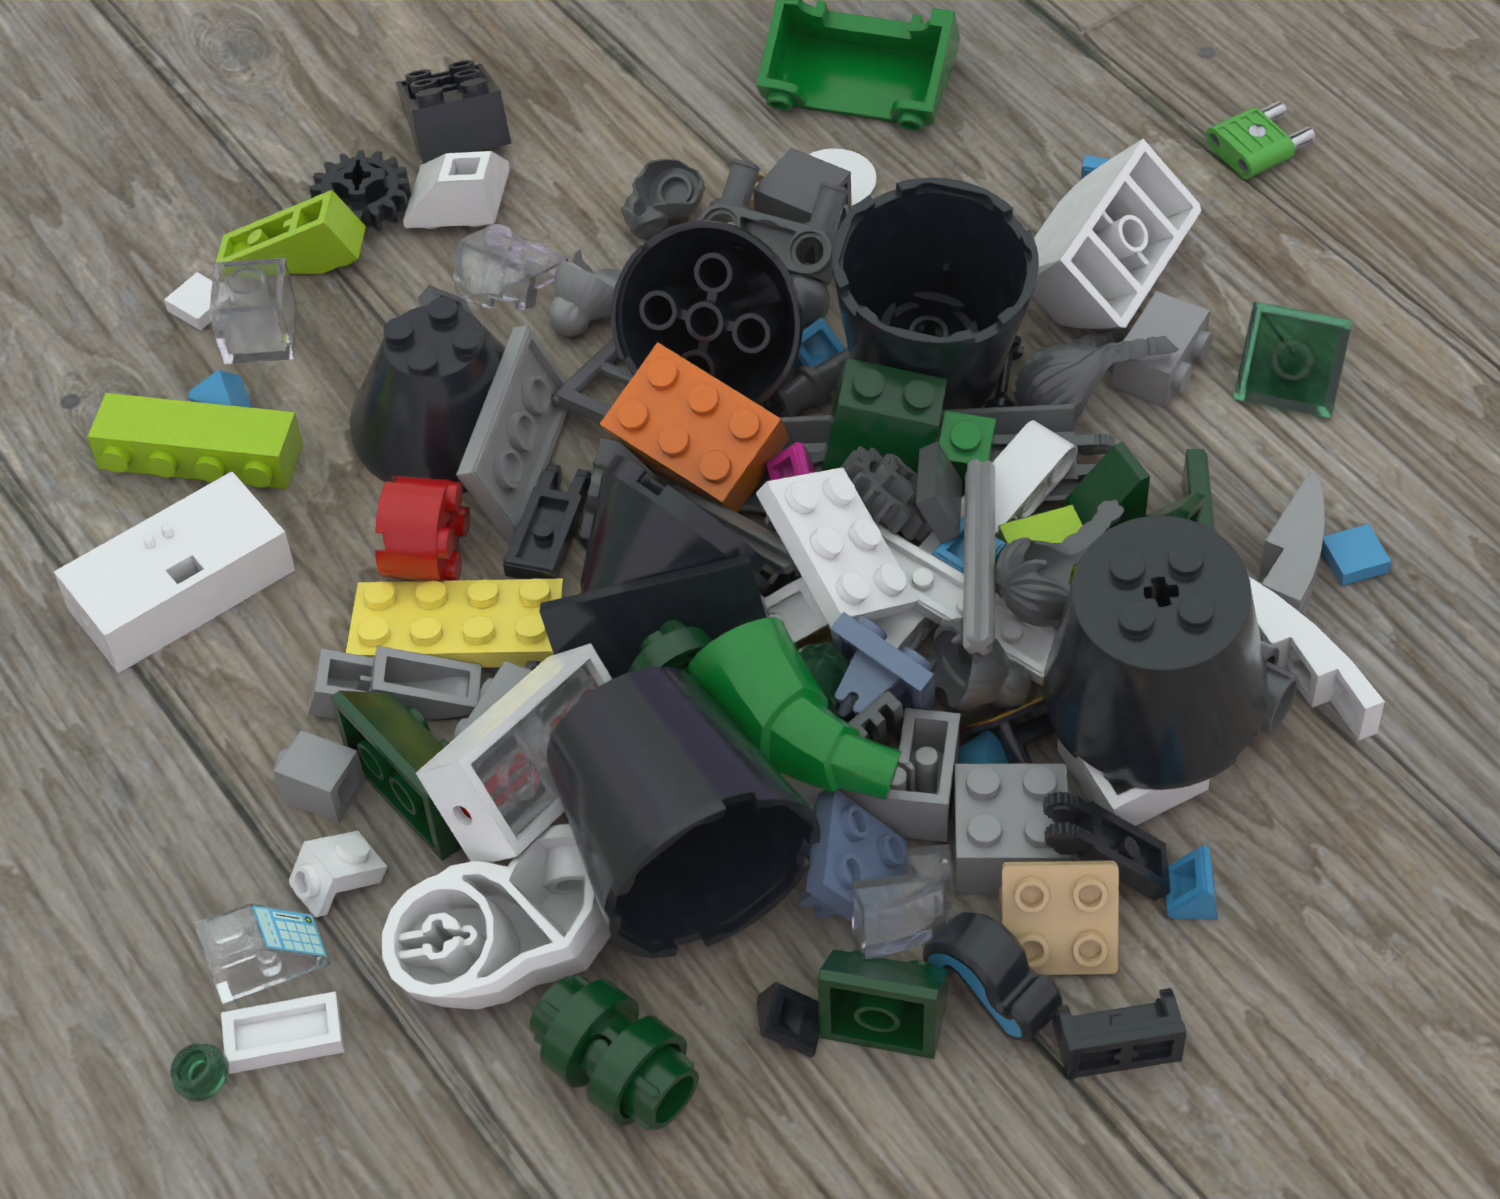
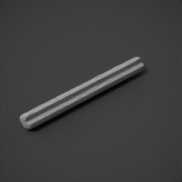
(979, 558)

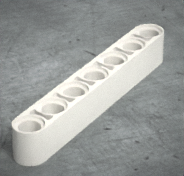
(1023, 479)

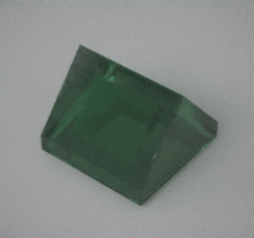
(827, 668)

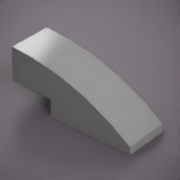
(1295, 546)
(429, 683)

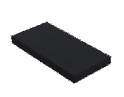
(624, 615)

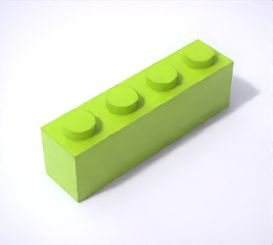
(195, 440)

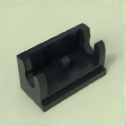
(1120, 1037)

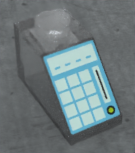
(259, 948)

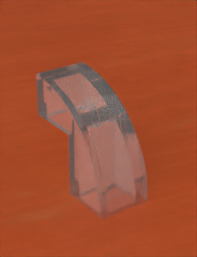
(906, 908)

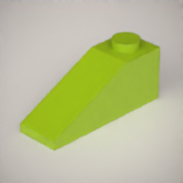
(309, 235)

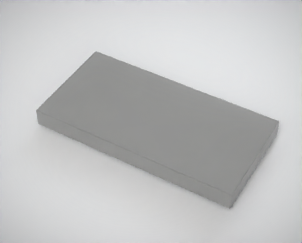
(514, 432)

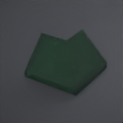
(1292, 359)

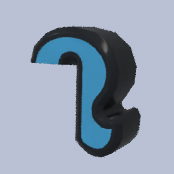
(996, 973)

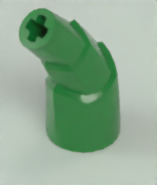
(784, 712)

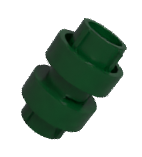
(631, 1063)

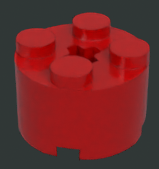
(421, 529)

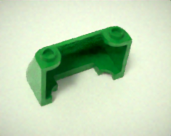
(858, 63)

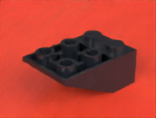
(453, 110)

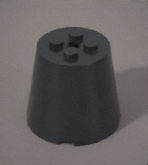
(935, 283)
(1157, 656)
(675, 813)

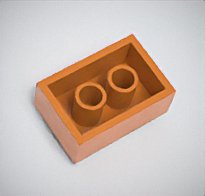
(695, 429)

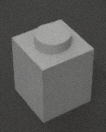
(319, 775)

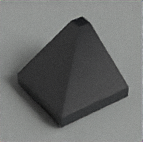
(789, 1018)

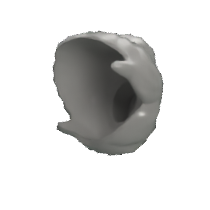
(580, 296)

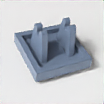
(878, 668)
(849, 849)

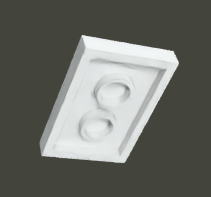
(836, 546)

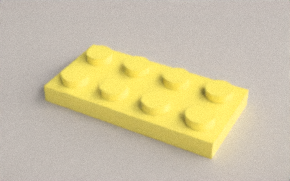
(455, 619)

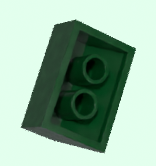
(391, 750)

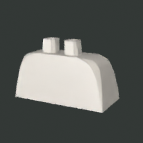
(1111, 240)

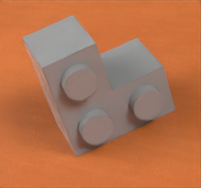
(924, 780)

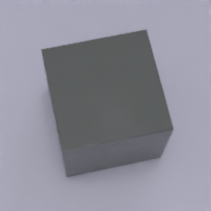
(792, 190)

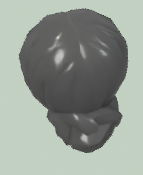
(661, 194)

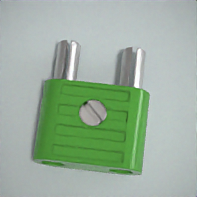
(1254, 142)

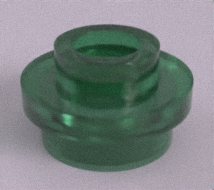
(199, 1071)

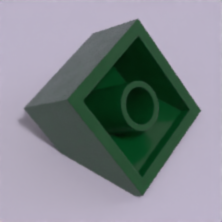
(884, 411)
(882, 1003)

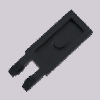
(547, 526)
(1107, 837)

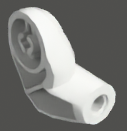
(496, 929)

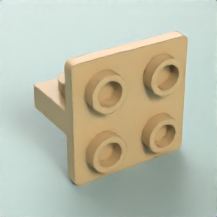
(1063, 914)

